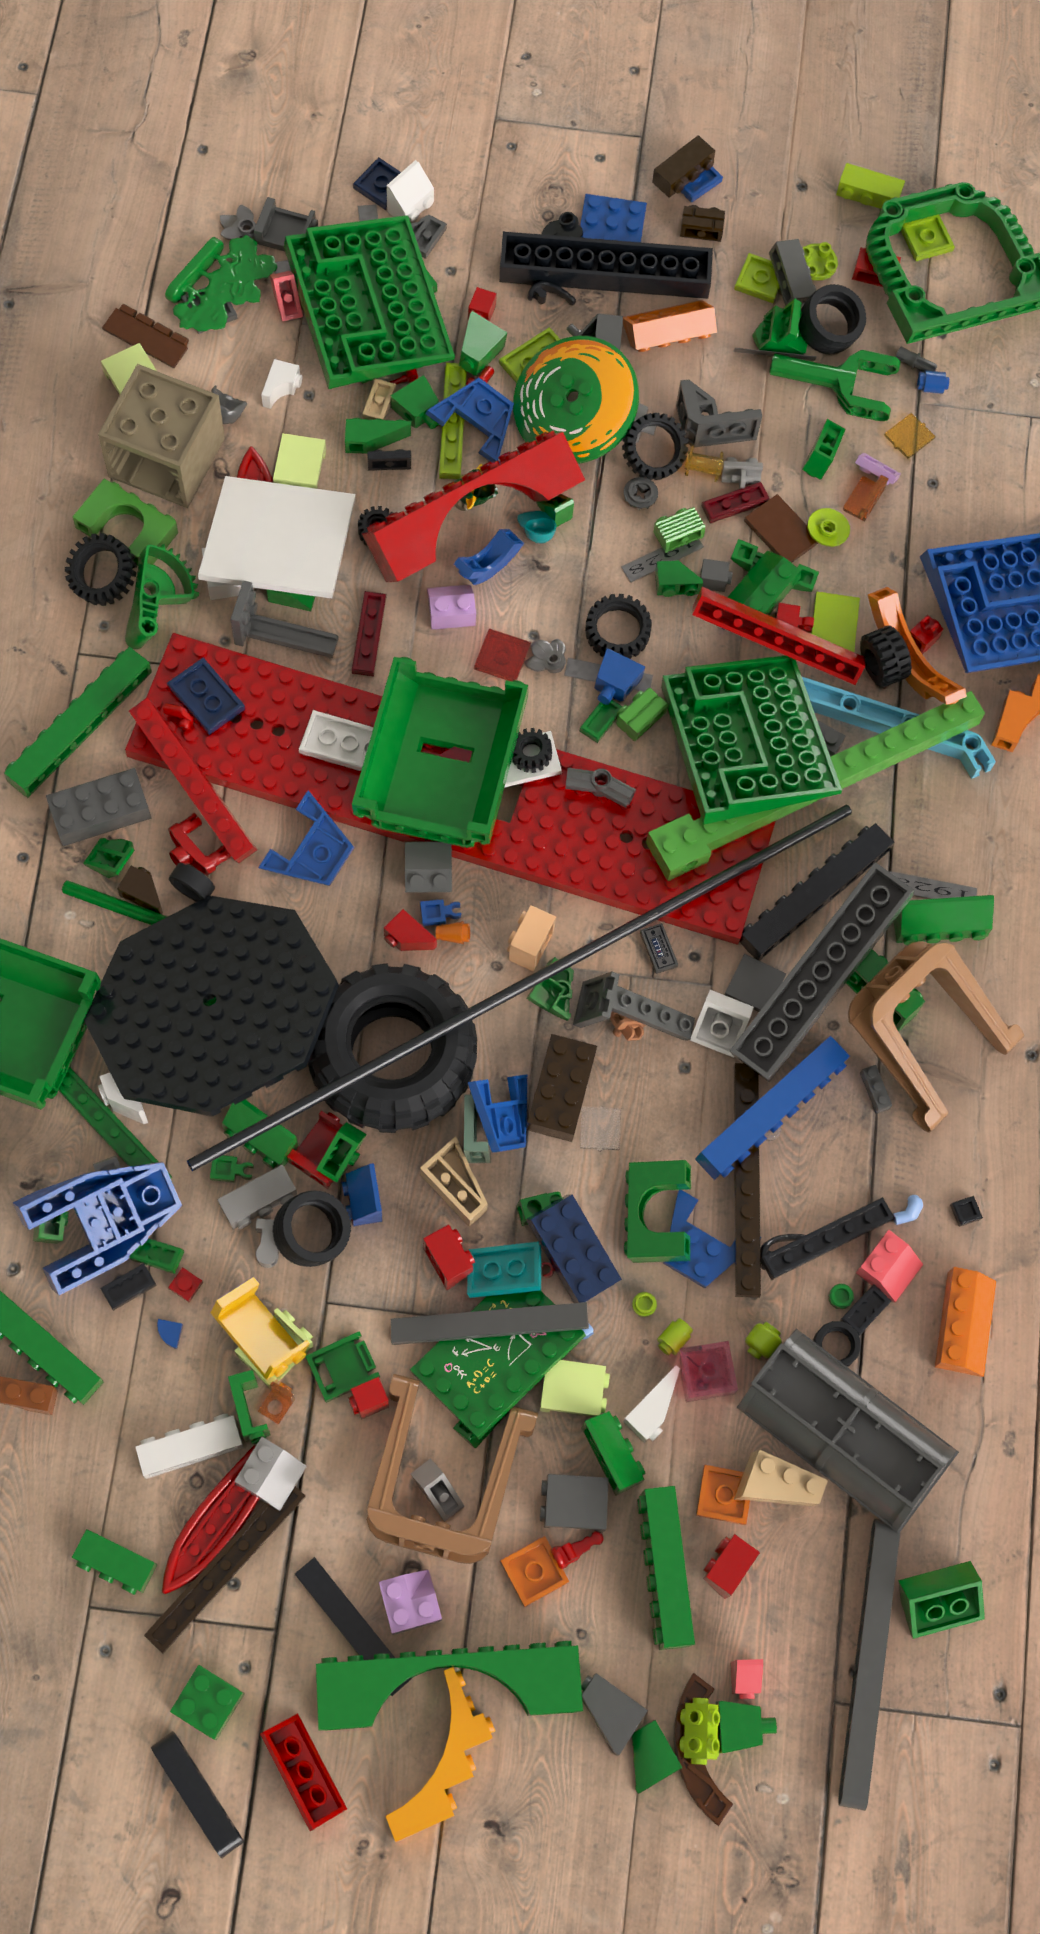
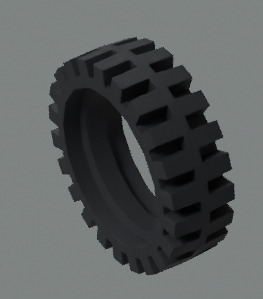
(679, 445)
(623, 604)

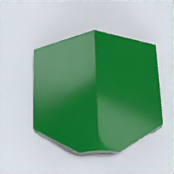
(109, 856)

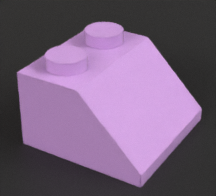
(451, 606)

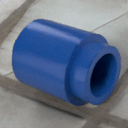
(932, 382)

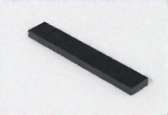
(826, 1238)
(342, 1613)

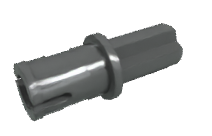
(914, 360)

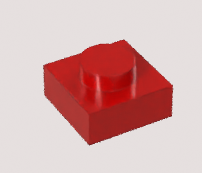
(185, 1284)

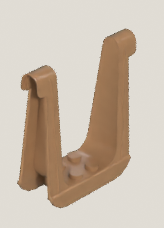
(874, 1007)
(438, 1539)

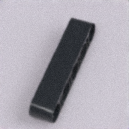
(197, 1794)

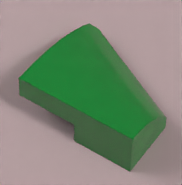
(554, 993)
(652, 1756)

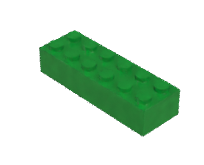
(666, 1568)

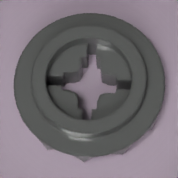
(645, 486)

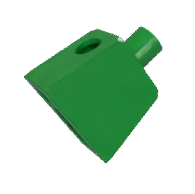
(414, 401)
(742, 1726)

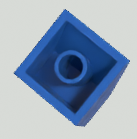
(363, 1196)

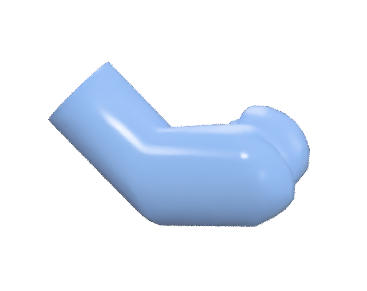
(912, 1211)

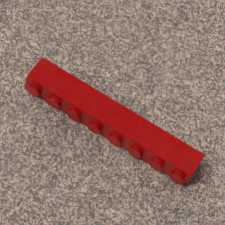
(778, 636)
(193, 780)

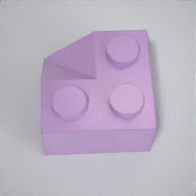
(410, 1601)

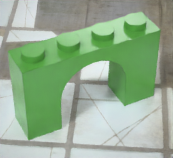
(110, 501)

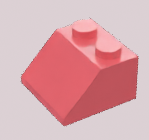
(890, 1266)

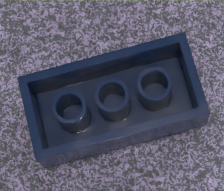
(573, 1249)

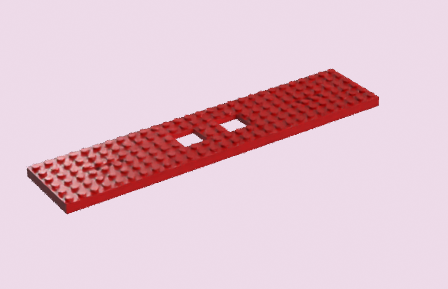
(555, 832)

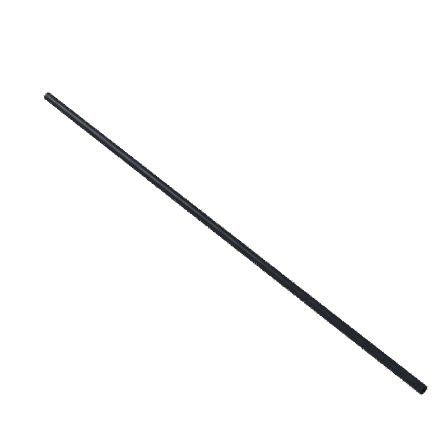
(512, 991)

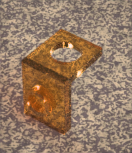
(281, 1393)

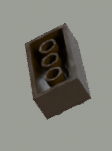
(561, 1088)

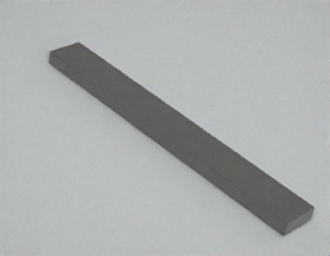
(489, 1323)

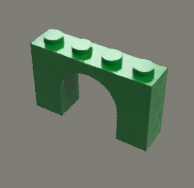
(644, 1182)

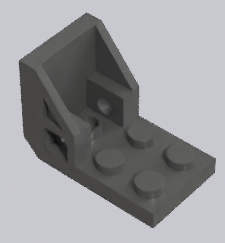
(715, 427)

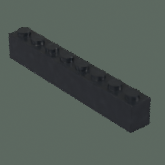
(815, 892)

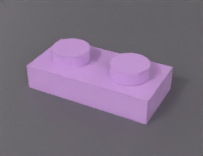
(871, 465)

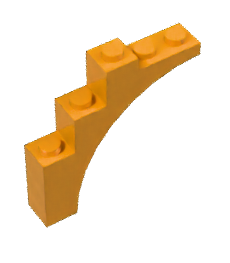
(465, 1731)

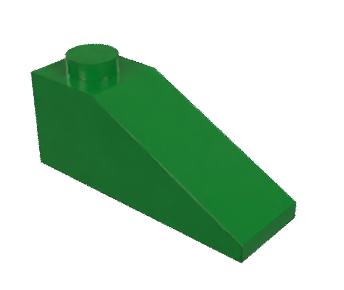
(824, 450)

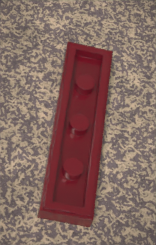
(369, 633)

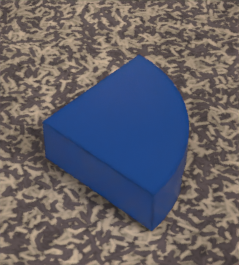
(170, 1332)

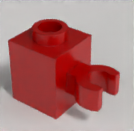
(790, 614)
(926, 633)

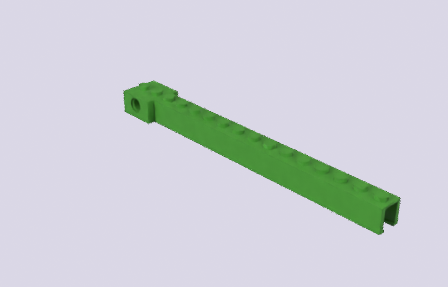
(689, 843)

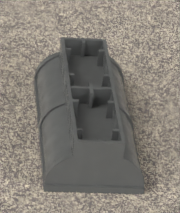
(847, 1430)

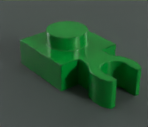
(226, 1169)

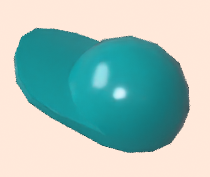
(537, 526)

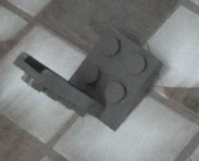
(248, 624)
(602, 996)

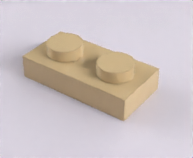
(379, 400)

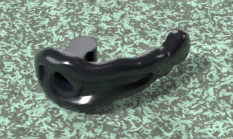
(540, 288)
(764, 1249)

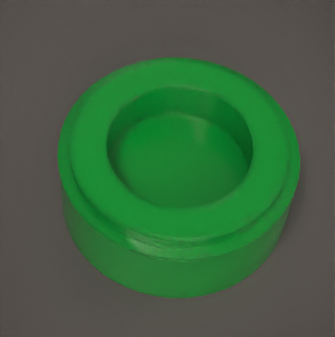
(841, 1296)

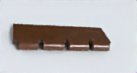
(154, 340)

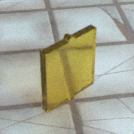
(909, 435)

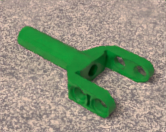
(841, 379)

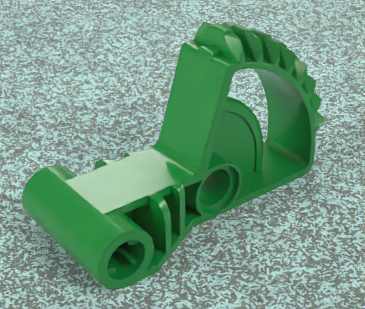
(144, 610)

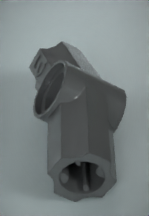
(613, 789)

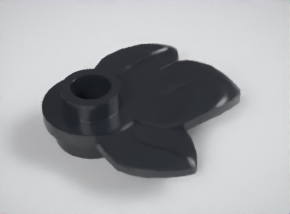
(565, 226)

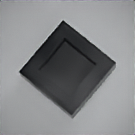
(966, 1211)

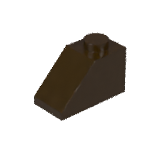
(140, 889)

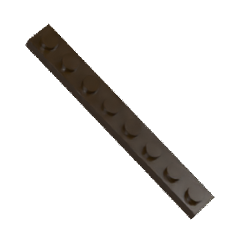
(220, 1572)

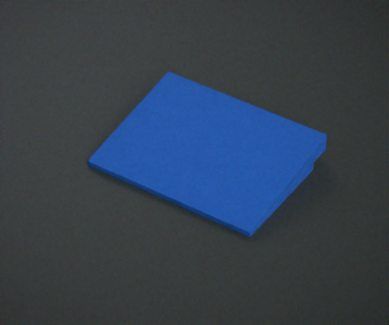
(989, 599)

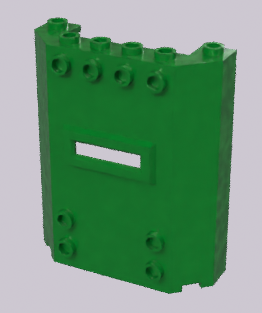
(433, 793)
(40, 1021)

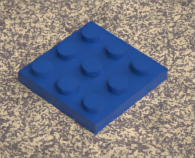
(612, 218)

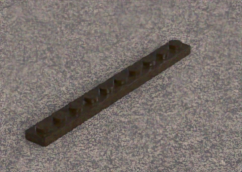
(747, 1194)

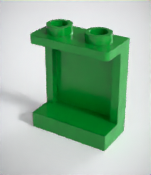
(240, 1383)

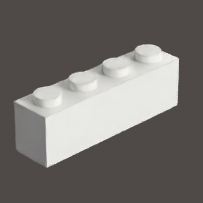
(190, 1446)

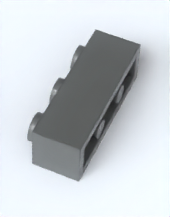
(875, 1089)

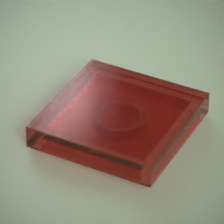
(502, 655)

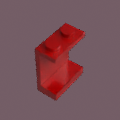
(314, 1147)

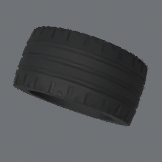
(847, 303)
(336, 1215)

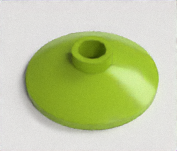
(833, 522)

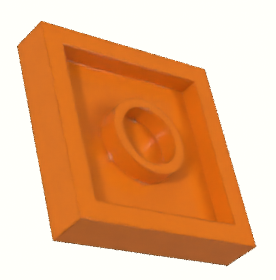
(718, 1495)
(534, 1571)

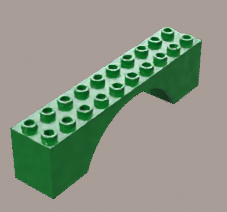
(539, 1678)

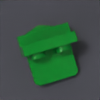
(781, 330)

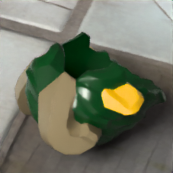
(477, 496)

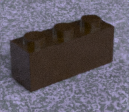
(683, 166)

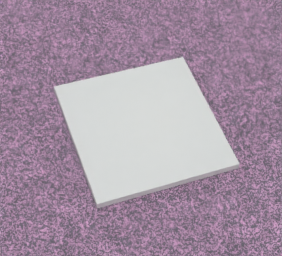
(277, 537)

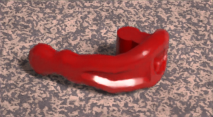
(571, 1552)

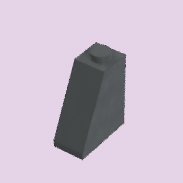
(612, 1711)

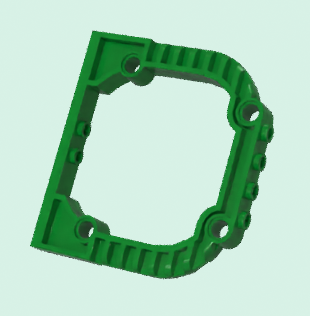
(914, 314)

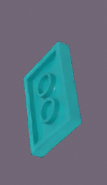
(505, 1270)

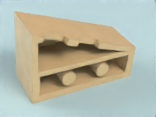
(454, 1182)
(779, 1481)

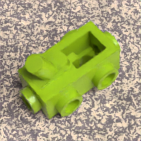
(701, 1731)

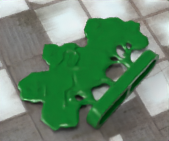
(229, 283)

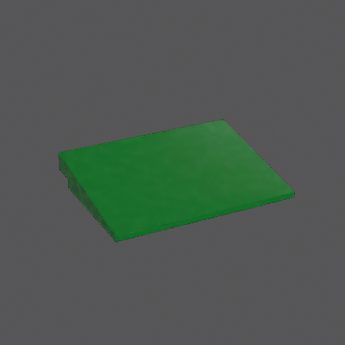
(367, 299)
(748, 737)

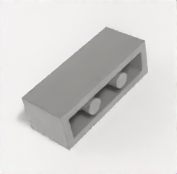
(257, 1197)

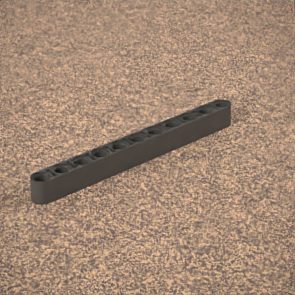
(869, 1667)

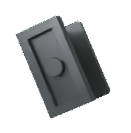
(277, 223)
(575, 1502)

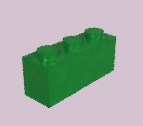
(113, 1562)

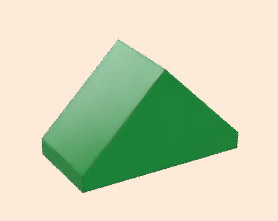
(558, 508)

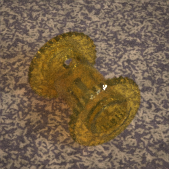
(704, 463)

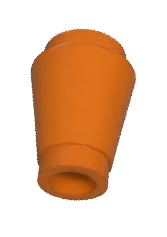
(454, 932)

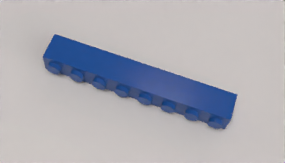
(772, 1108)

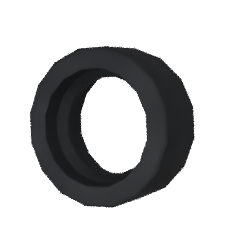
(191, 882)
(849, 1331)

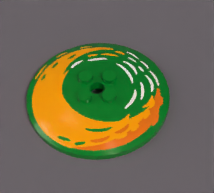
(604, 402)

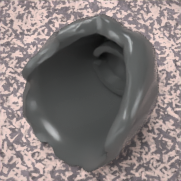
(230, 408)

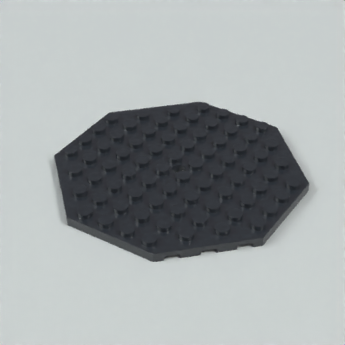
(198, 1057)

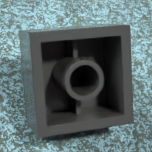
(603, 327)

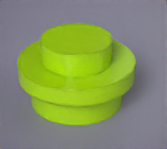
(644, 1304)

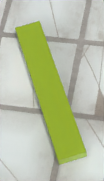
(453, 429)

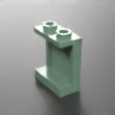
(474, 1151)

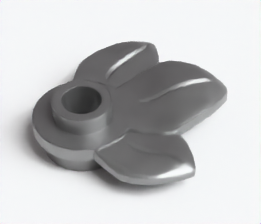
(237, 224)
(544, 655)

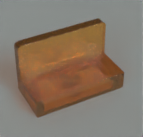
(865, 497)

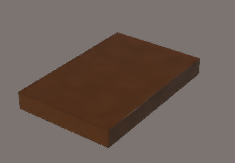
(781, 529)

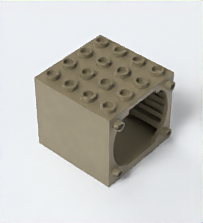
(162, 435)

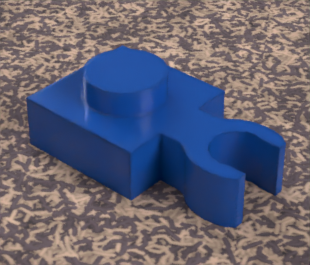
(435, 912)

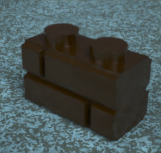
(702, 223)

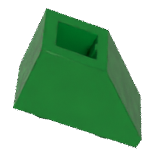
(676, 579)

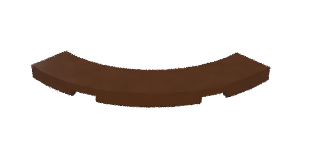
(696, 1776)

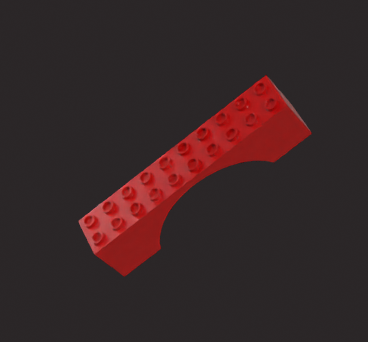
(410, 537)

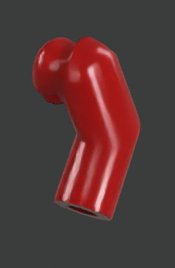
(485, 375)
(186, 719)

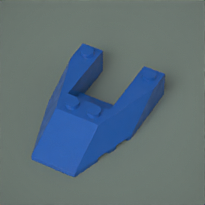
(115, 1211)

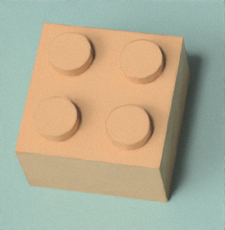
(531, 938)

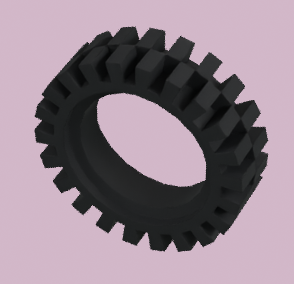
(83, 554)

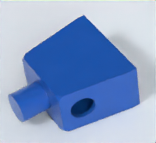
(617, 677)

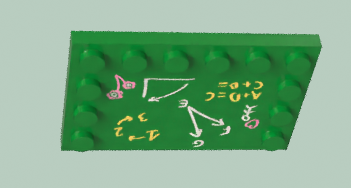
(491, 1374)

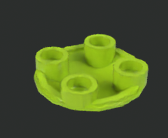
(820, 260)

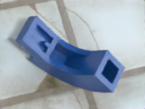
(490, 559)

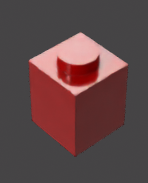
(483, 303)

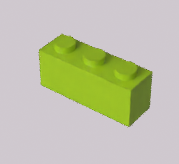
(868, 186)

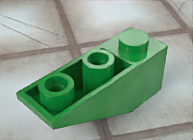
(371, 435)

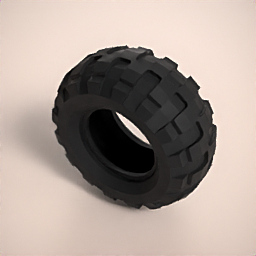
(404, 1101)

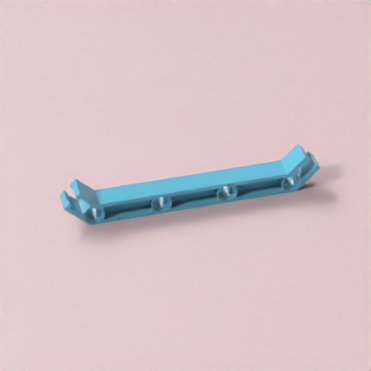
(882, 717)

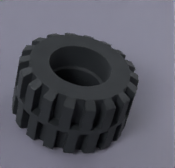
(885, 656)

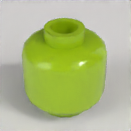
(763, 1340)

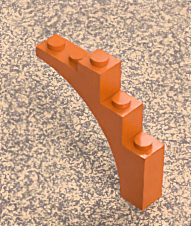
(1015, 715)

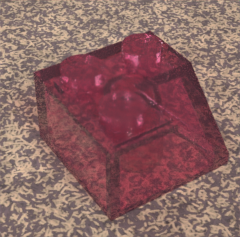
(707, 1371)

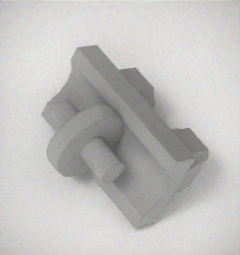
(741, 472)

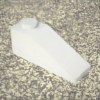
(652, 1410)

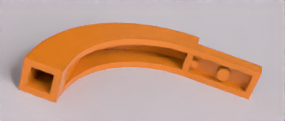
(923, 676)

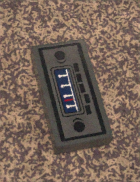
(659, 948)

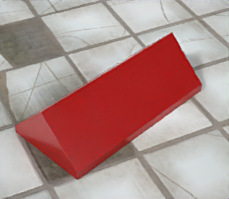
(303, 1772)

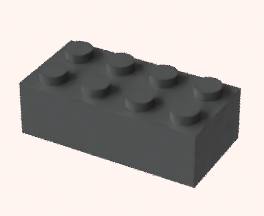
(98, 807)

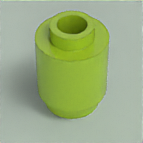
(674, 1337)

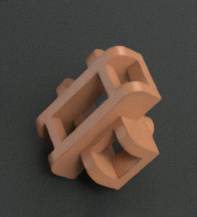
(629, 1028)

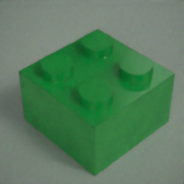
(207, 1702)

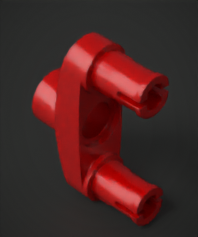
(188, 852)

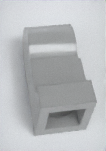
(267, 1252)

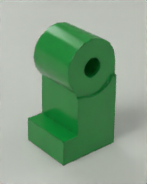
(531, 1205)

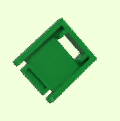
(346, 1364)

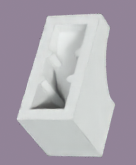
(281, 381)

